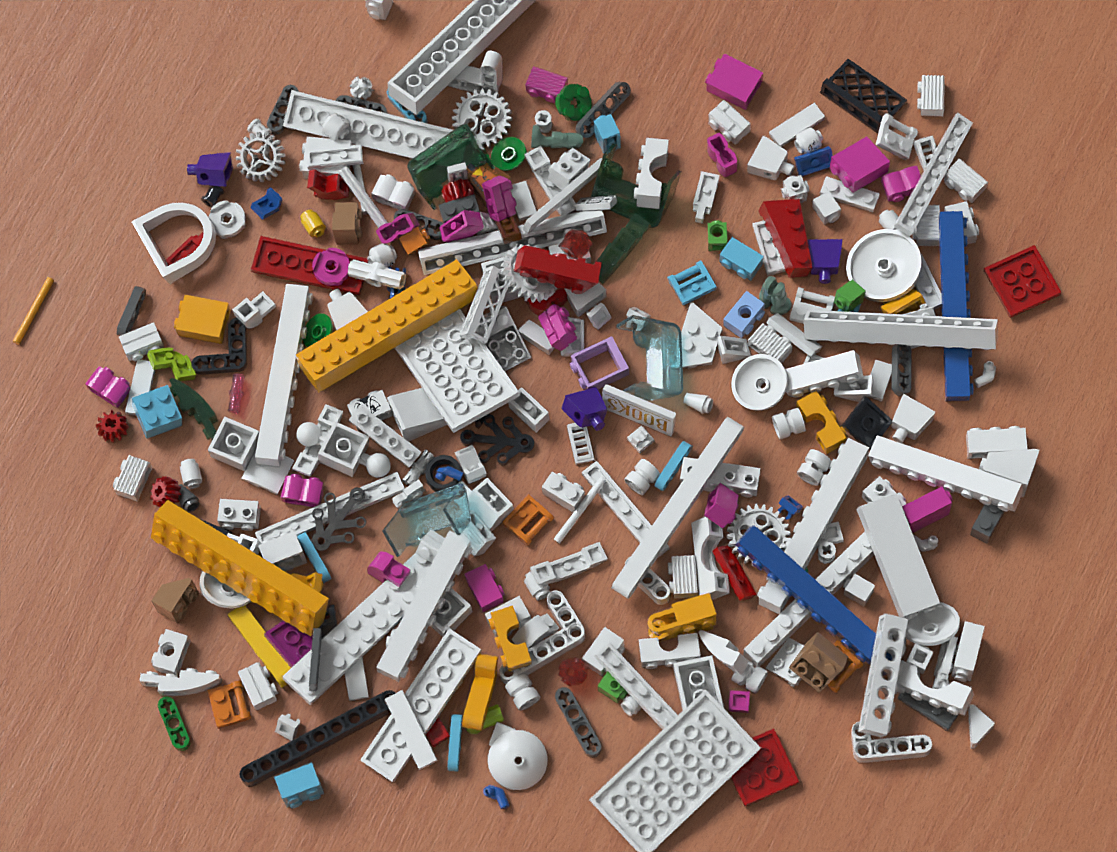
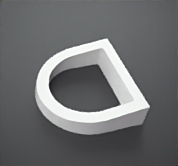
(186, 265)

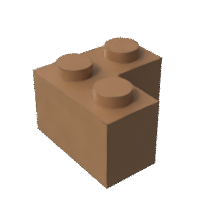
(346, 223)

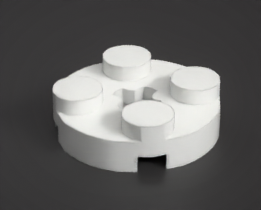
(229, 209)

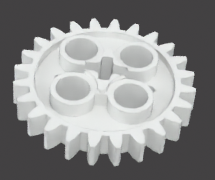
(498, 122)
(524, 285)
(748, 518)

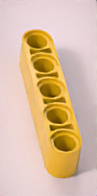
(255, 637)

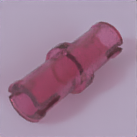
(236, 393)

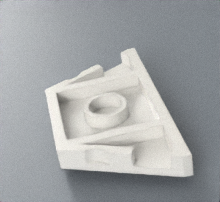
(699, 338)

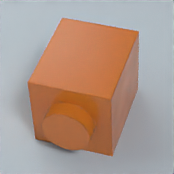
(415, 240)

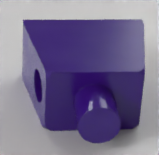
(212, 169)
(825, 258)
(586, 408)

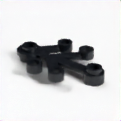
(499, 440)
(335, 521)

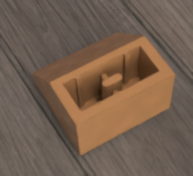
(174, 598)
(818, 662)

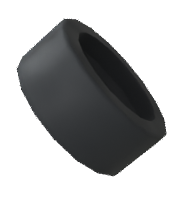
(436, 461)

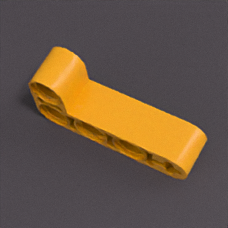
(480, 692)

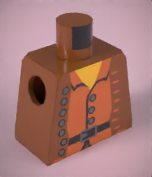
(483, 174)

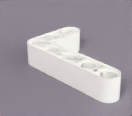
(487, 77)
(548, 644)

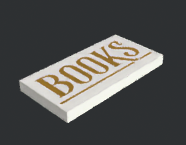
(639, 410)

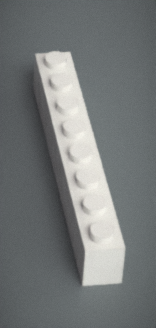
(946, 474)
(424, 606)

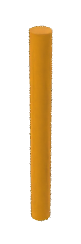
(33, 310)

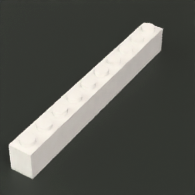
(491, 245)
(901, 329)
(283, 375)
(818, 516)
(794, 616)

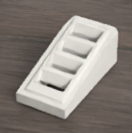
(932, 147)
(585, 458)

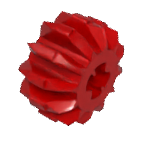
(457, 190)
(111, 433)
(164, 490)

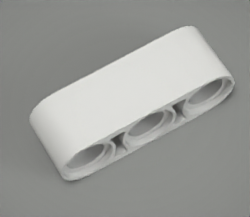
(655, 586)

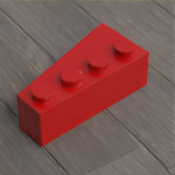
(788, 232)
(557, 269)

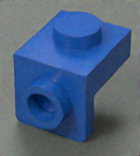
(267, 205)

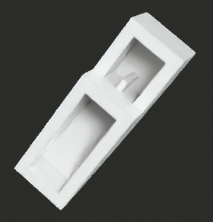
(724, 651)

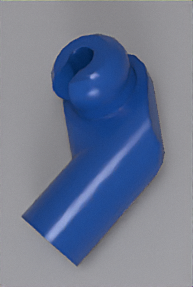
(448, 471)
(498, 794)

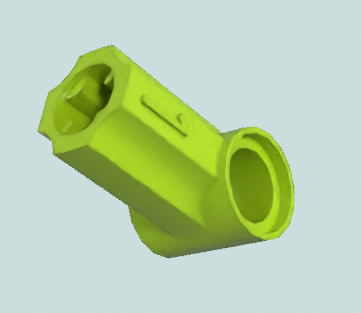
(493, 716)

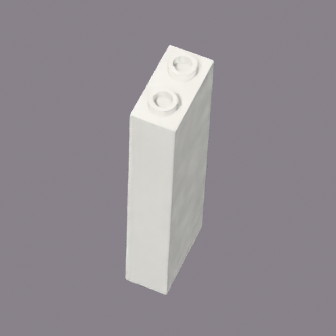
(898, 556)

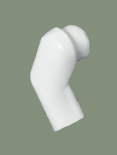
(988, 374)
(926, 544)

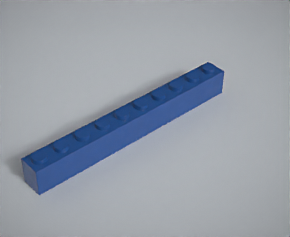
(954, 301)
(808, 593)

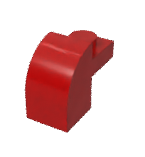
(327, 187)
(558, 298)

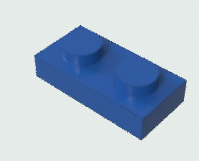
(813, 161)

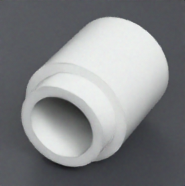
(888, 219)
(190, 473)
(537, 591)

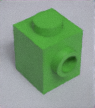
(611, 688)

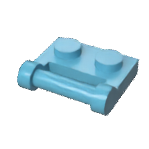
(694, 287)

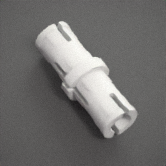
(418, 468)

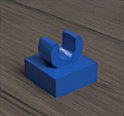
(790, 505)

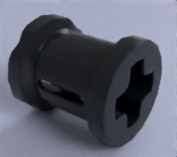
(212, 195)

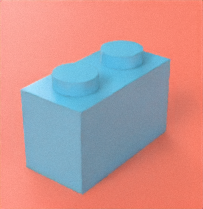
(606, 132)
(741, 259)

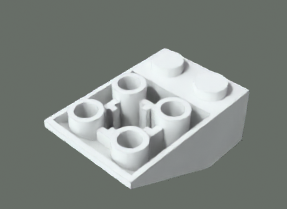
(505, 340)

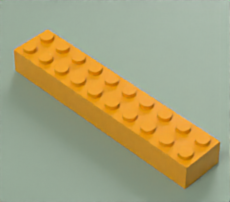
(387, 326)
(239, 568)

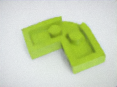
(168, 358)

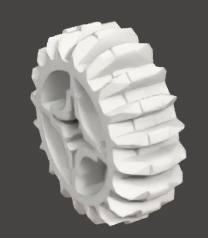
(274, 164)

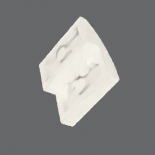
(267, 476)

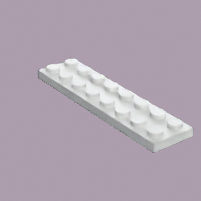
(427, 698)

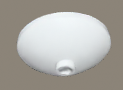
(752, 374)
(216, 593)
(934, 627)
(504, 752)

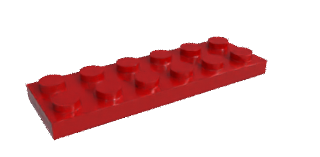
(294, 263)

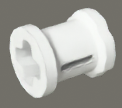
(543, 120)
(256, 126)
(824, 547)

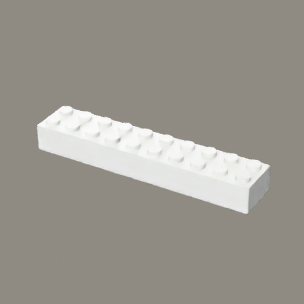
(453, 51)

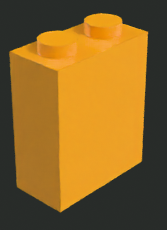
(202, 319)

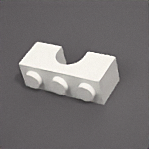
(653, 655)

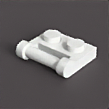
(894, 142)
(799, 308)

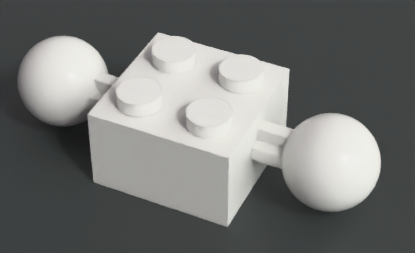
(343, 449)

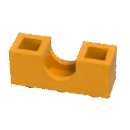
(814, 407)
(514, 655)

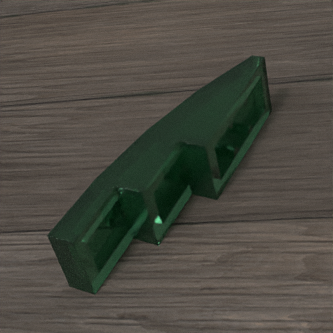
(622, 246)

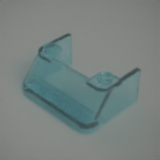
(663, 357)
(428, 513)

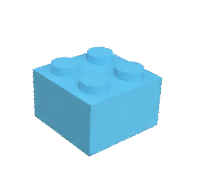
(157, 411)
(299, 785)

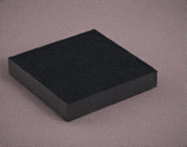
(866, 422)

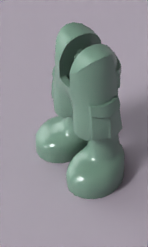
(557, 139)
(775, 294)

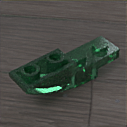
(194, 405)

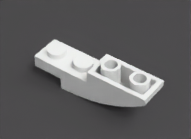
(188, 683)

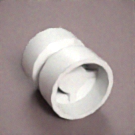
(788, 423)
(814, 467)
(642, 476)
(751, 677)
(521, 689)

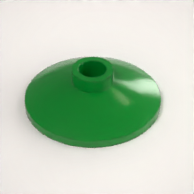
(505, 149)
(317, 328)

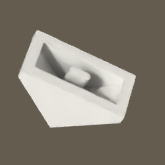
(732, 349)
(855, 390)
(979, 725)

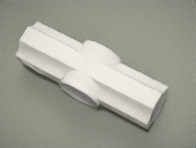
(376, 274)

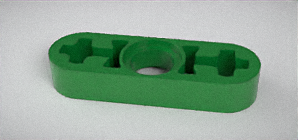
(184, 734)

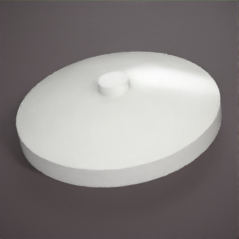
(885, 264)

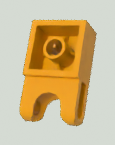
(683, 618)

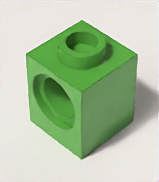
(717, 243)
(849, 296)

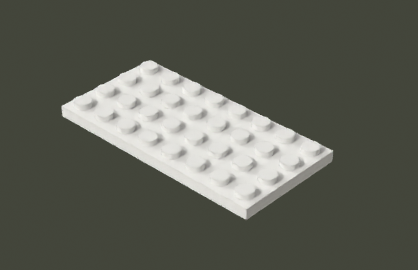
(457, 372)
(675, 773)

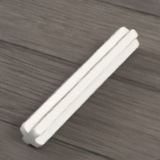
(362, 196)

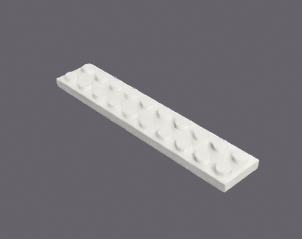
(365, 126)
(358, 632)

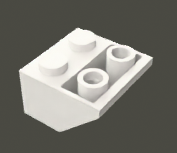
(489, 504)

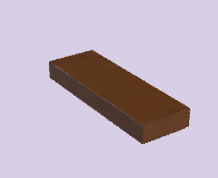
(508, 230)

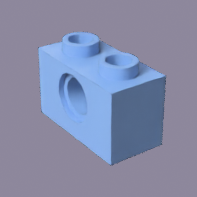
(746, 304)

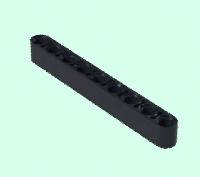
(309, 739)

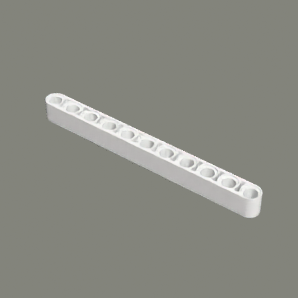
(677, 507)

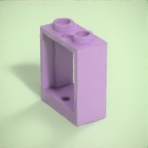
(598, 348)

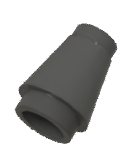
(188, 500)

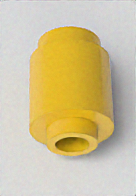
(312, 223)

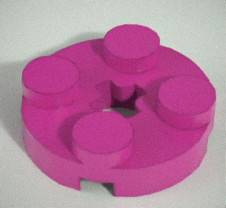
(327, 257)

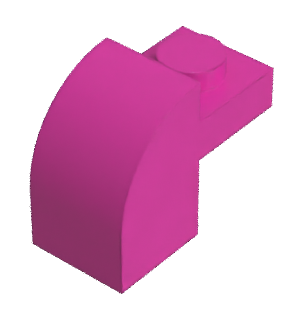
(386, 568)

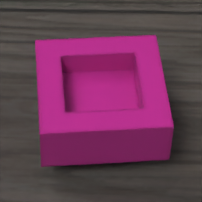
(739, 701)

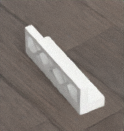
(479, 304)

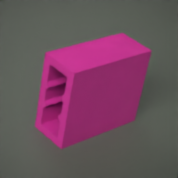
(734, 81)
(859, 164)
(928, 509)

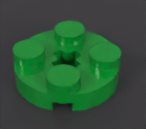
(564, 99)

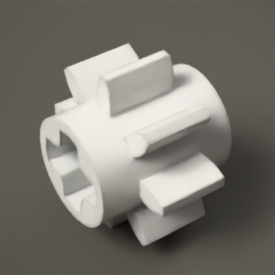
(361, 87)

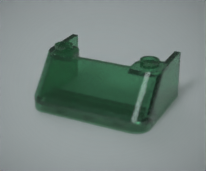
(431, 165)
(610, 183)

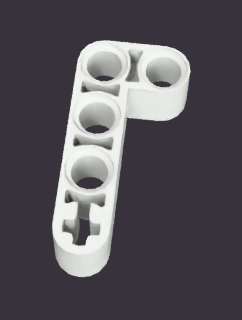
(891, 744)

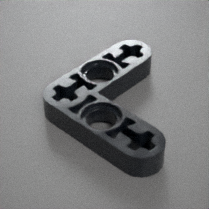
(233, 354)

